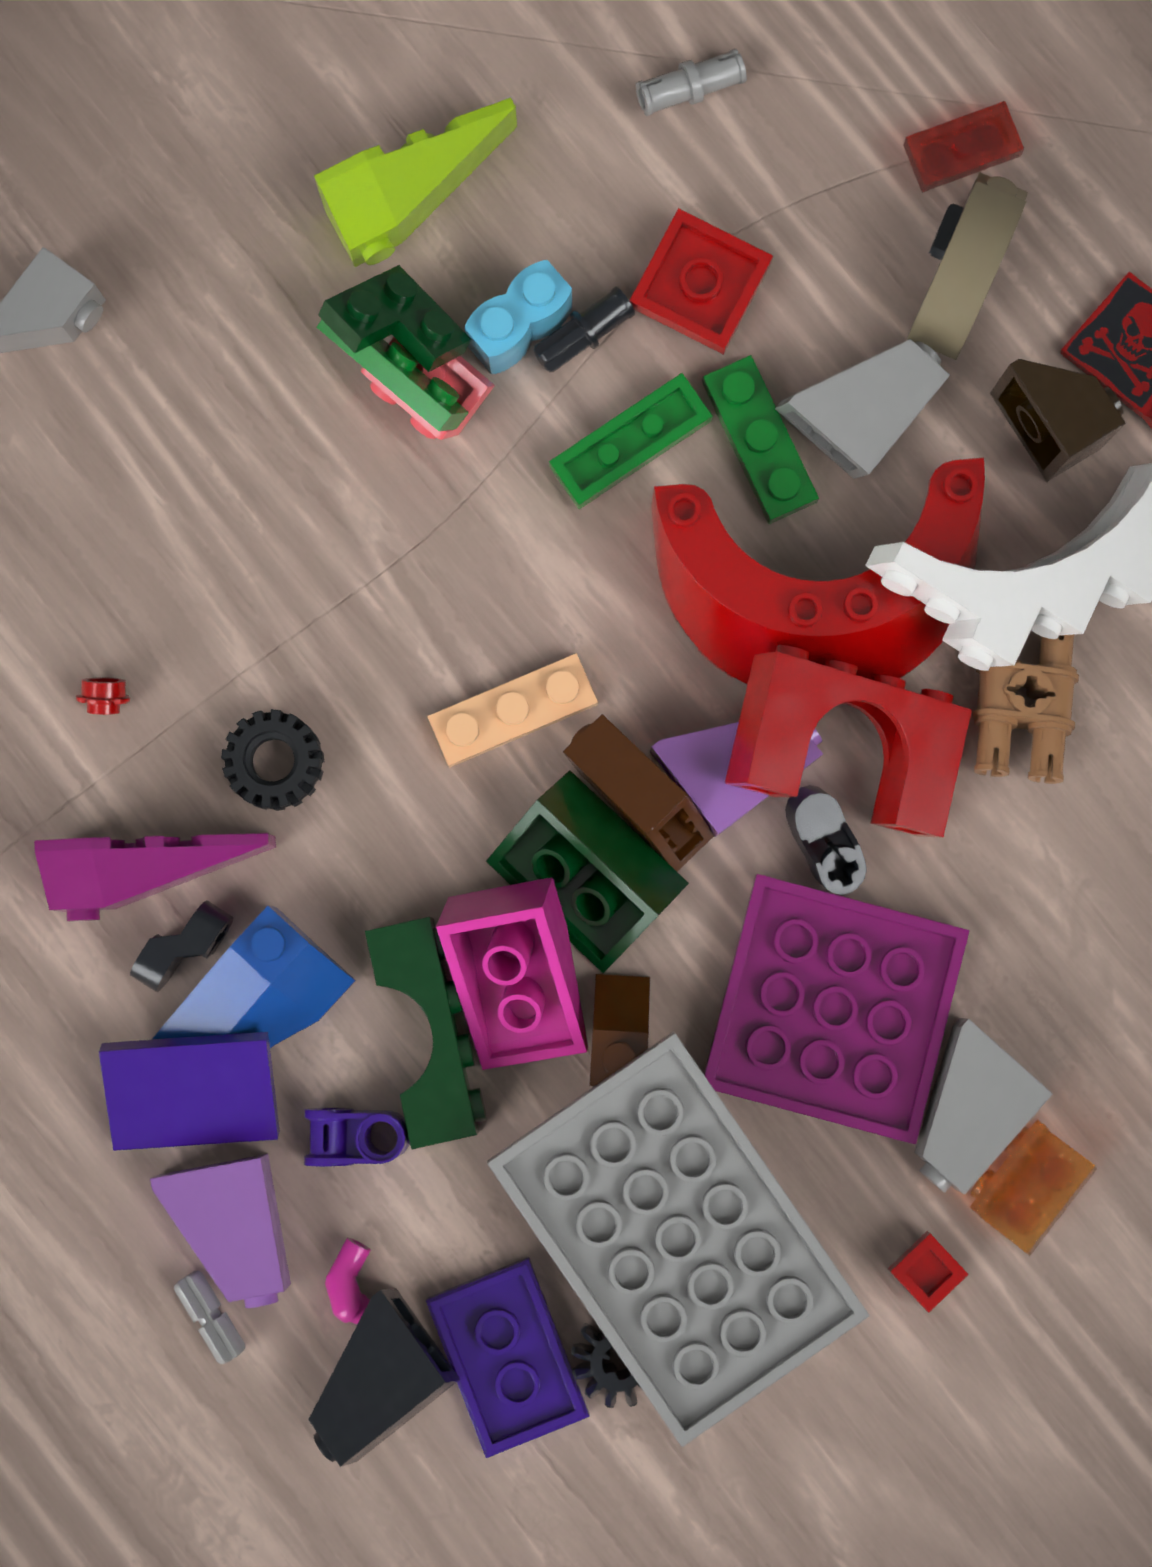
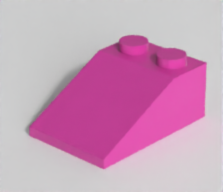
(514, 973)

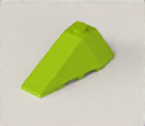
(385, 197)

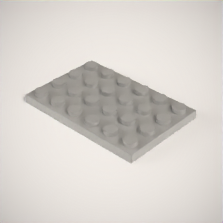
(677, 1239)

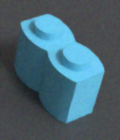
(529, 311)

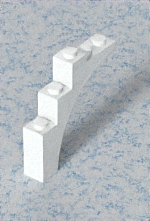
(1052, 596)

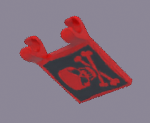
(1118, 345)

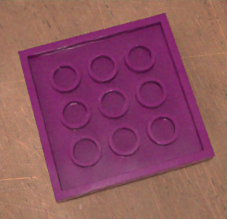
(835, 1008)

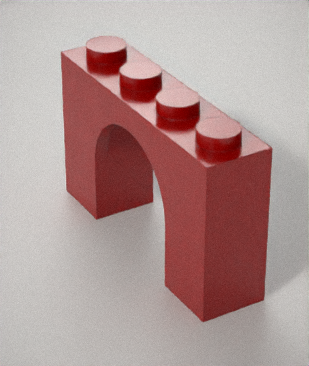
(917, 731)

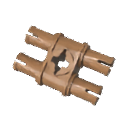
(1047, 718)

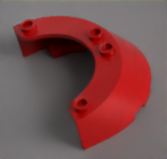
(744, 609)

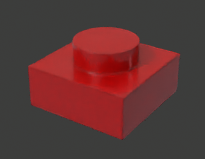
(928, 1271)

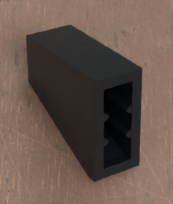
(379, 1381)

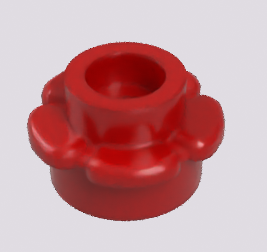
(103, 695)

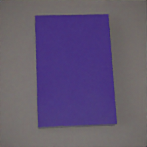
(189, 1091)
(507, 1357)

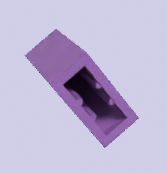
(700, 767)
(231, 1225)

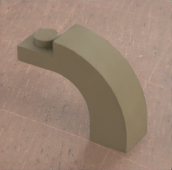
(969, 265)

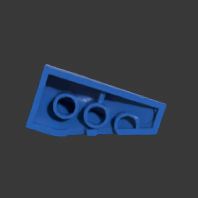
(263, 983)

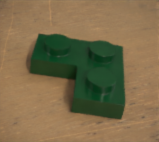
(395, 307)

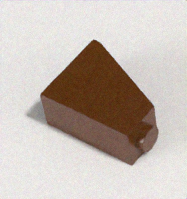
(639, 791)

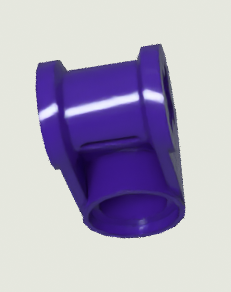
(344, 1136)

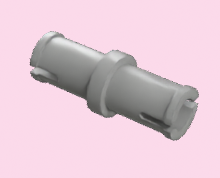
(691, 82)

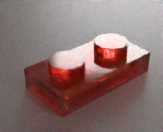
(963, 146)

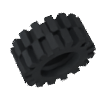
(241, 750)

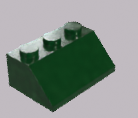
(600, 867)

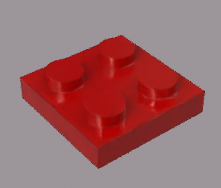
(700, 281)

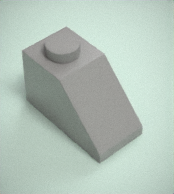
(48, 305)

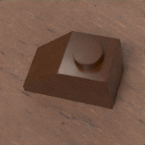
(618, 1023)

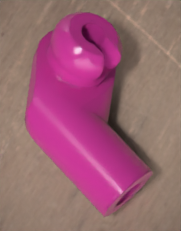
(342, 1285)

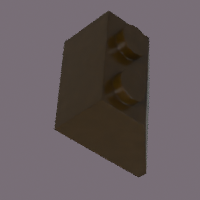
(1057, 413)

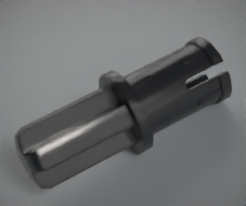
(583, 330)

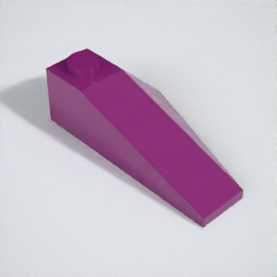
(107, 873)

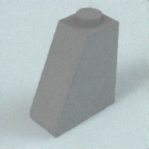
(868, 406)
(974, 1108)

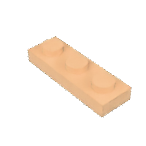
(512, 710)

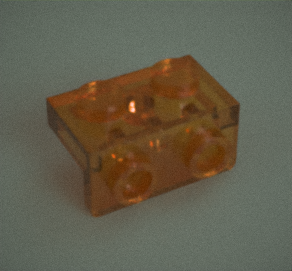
(1031, 1186)

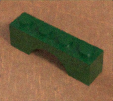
(441, 1101)

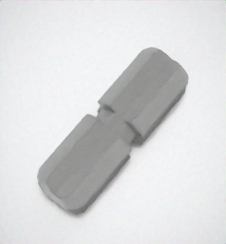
(203, 1307)

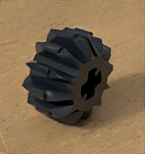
(604, 1374)

